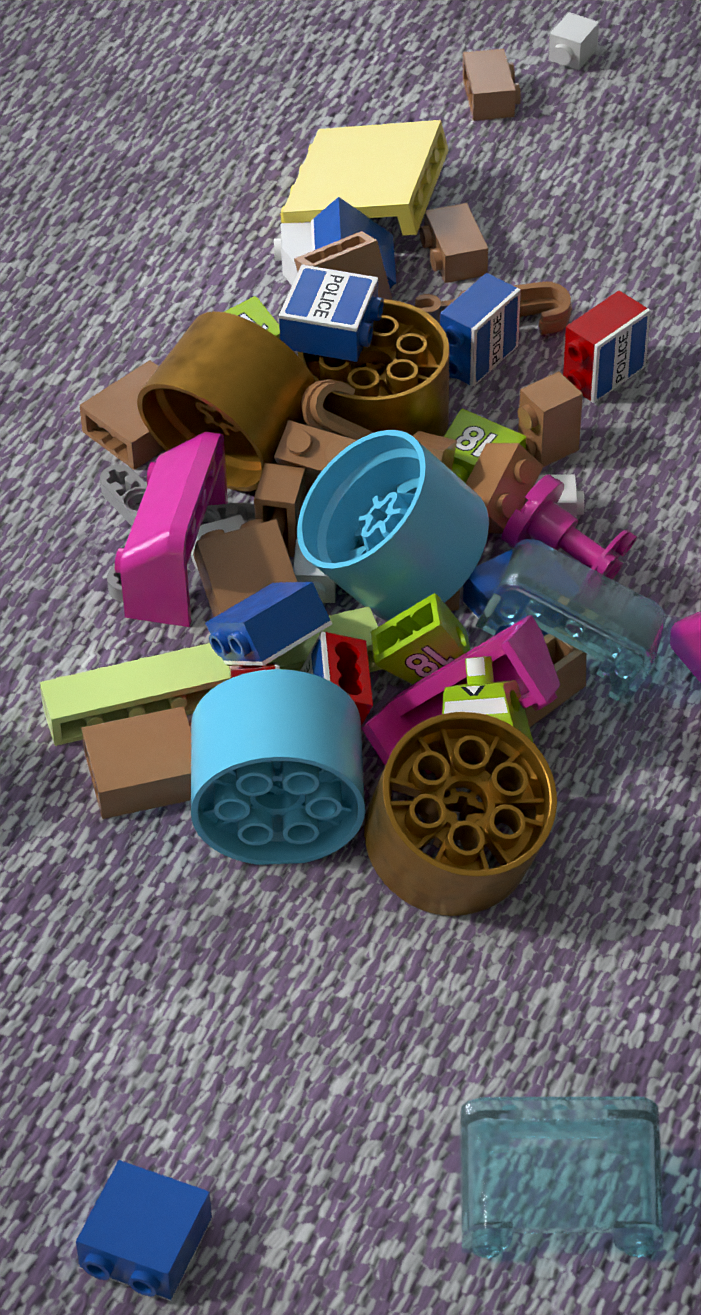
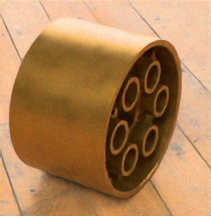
(397, 379)
(229, 382)
(471, 754)

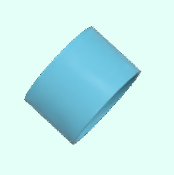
(392, 524)
(276, 768)

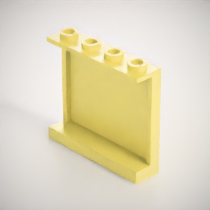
(374, 169)

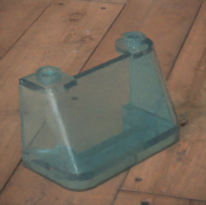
(580, 610)
(560, 1171)

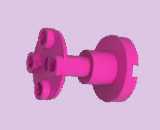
(554, 526)

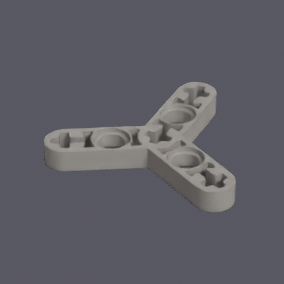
(134, 493)

